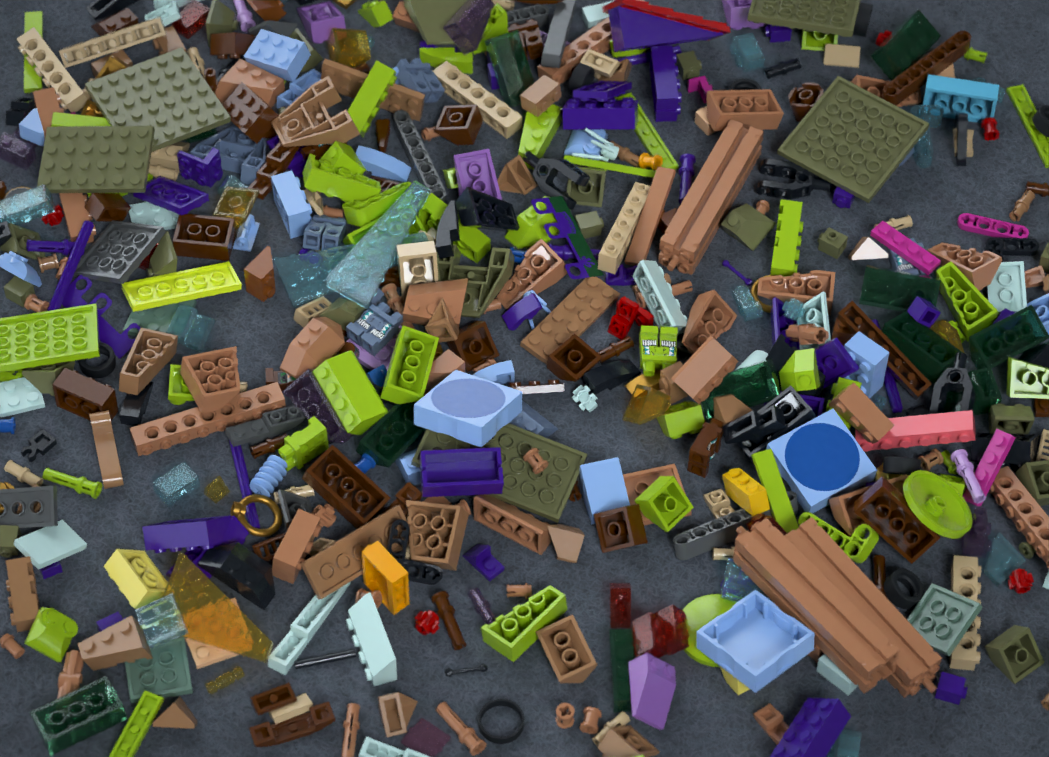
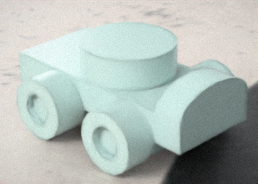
(587, 400)

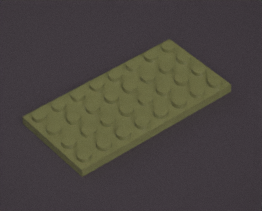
(537, 493)

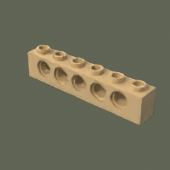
(112, 42)
(52, 70)
(468, 92)
(623, 229)
(968, 568)

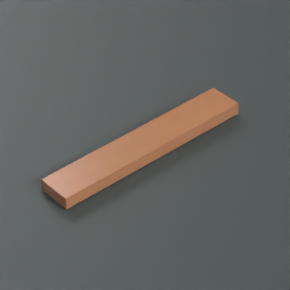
(650, 216)

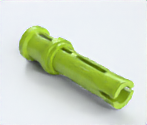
(80, 484)

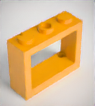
(387, 575)

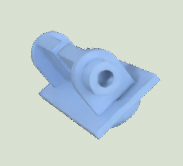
(246, 234)

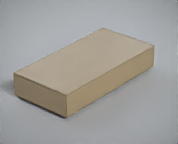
(291, 710)

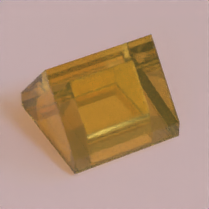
(216, 490)

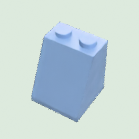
(602, 486)

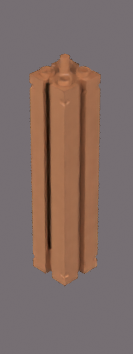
(710, 197)
(817, 603)
(916, 658)

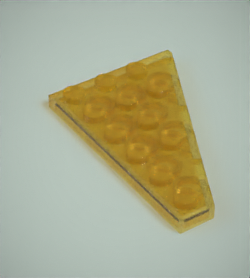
(212, 615)

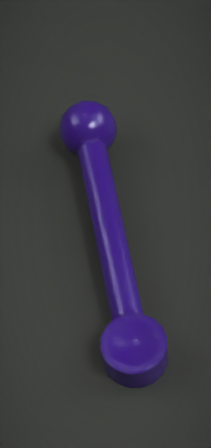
(748, 281)

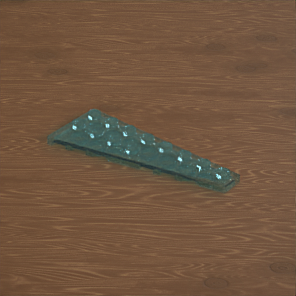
(367, 262)
(305, 272)

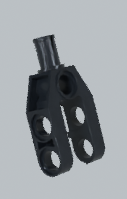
(555, 165)
(803, 184)
(946, 384)

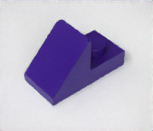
(483, 561)

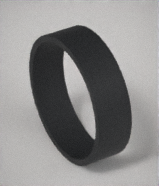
(501, 702)

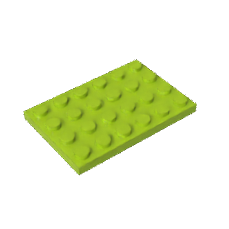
(49, 337)

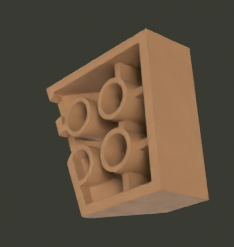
(436, 533)

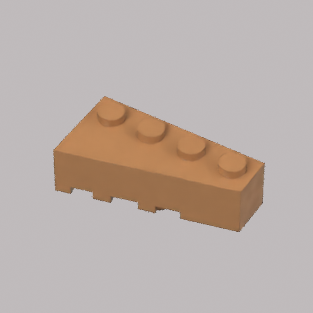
(146, 359)

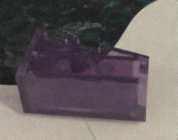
(469, 24)

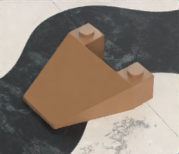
(309, 122)

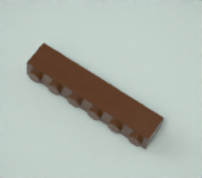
(898, 364)

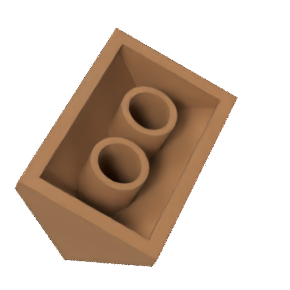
(567, 650)

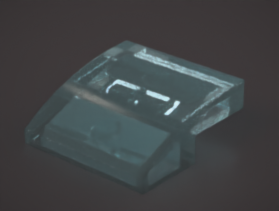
(191, 327)
(736, 583)
(161, 621)

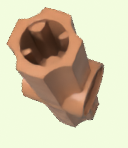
(807, 334)
(71, 677)

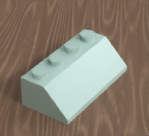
(659, 296)
(816, 314)
(372, 641)

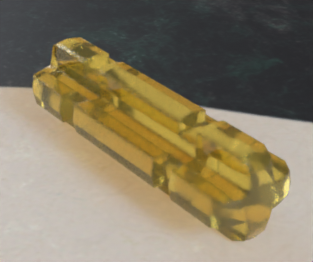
(224, 680)

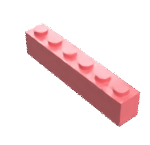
(924, 431)

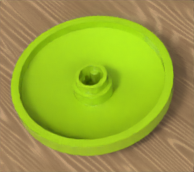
(937, 504)
(698, 614)

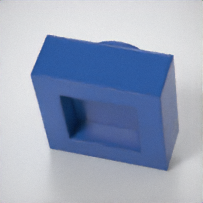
(378, 375)

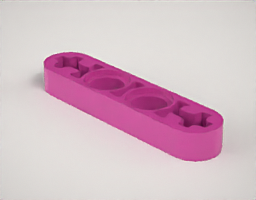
(993, 226)

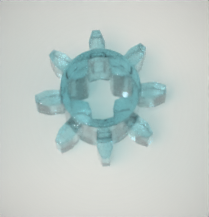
(793, 309)

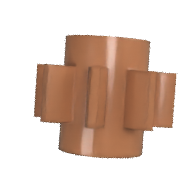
(326, 514)

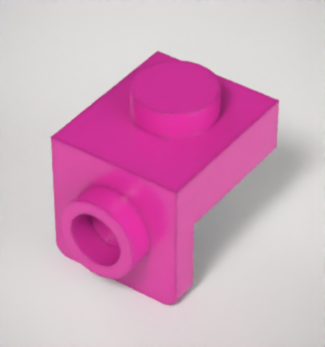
(699, 84)

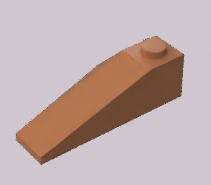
(707, 318)

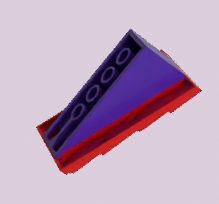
(643, 25)

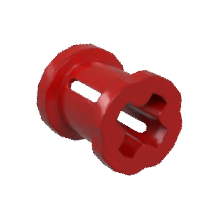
(989, 126)

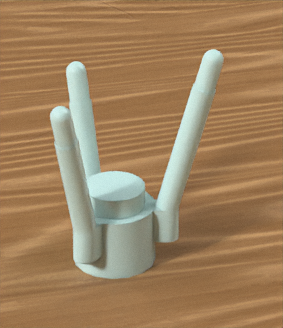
(608, 149)

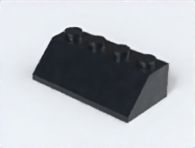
(795, 413)

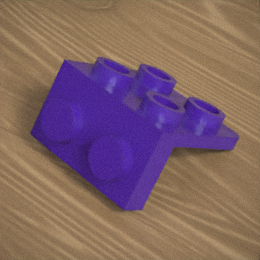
(203, 171)

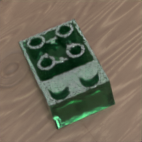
(986, 393)

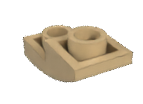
(718, 503)

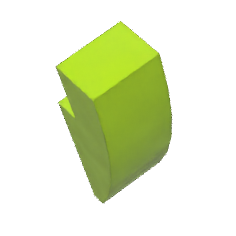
(438, 56)

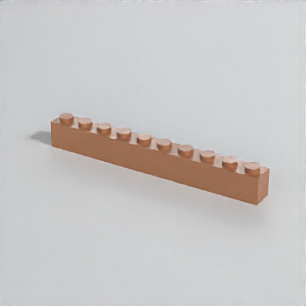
(72, 203)

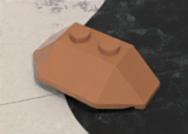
(312, 346)

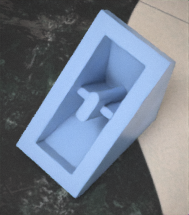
(32, 129)

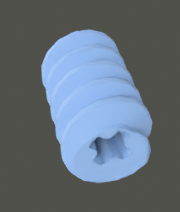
(269, 476)

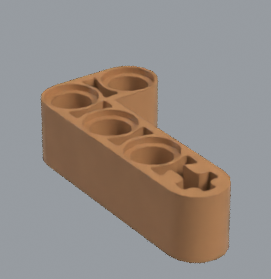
(106, 449)

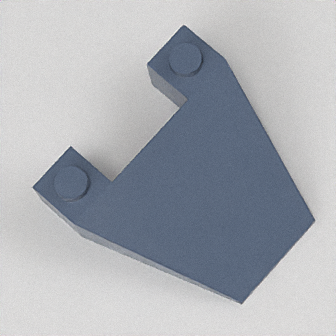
(236, 151)

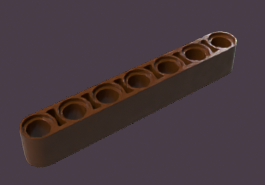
(931, 64)

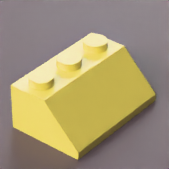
(136, 576)

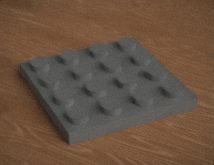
(118, 251)

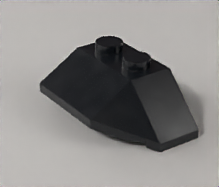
(241, 572)

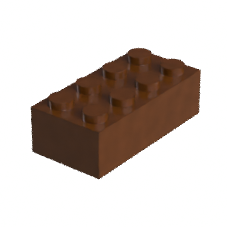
(346, 487)
(891, 517)

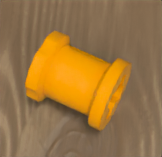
(649, 161)

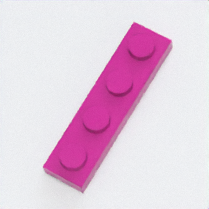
(905, 248)
(991, 463)

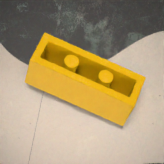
(745, 491)

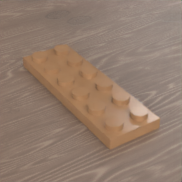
(349, 81)
(571, 316)
(343, 559)

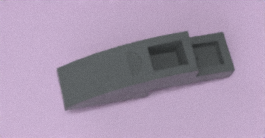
(269, 426)

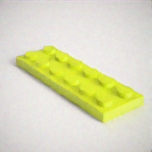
(181, 286)

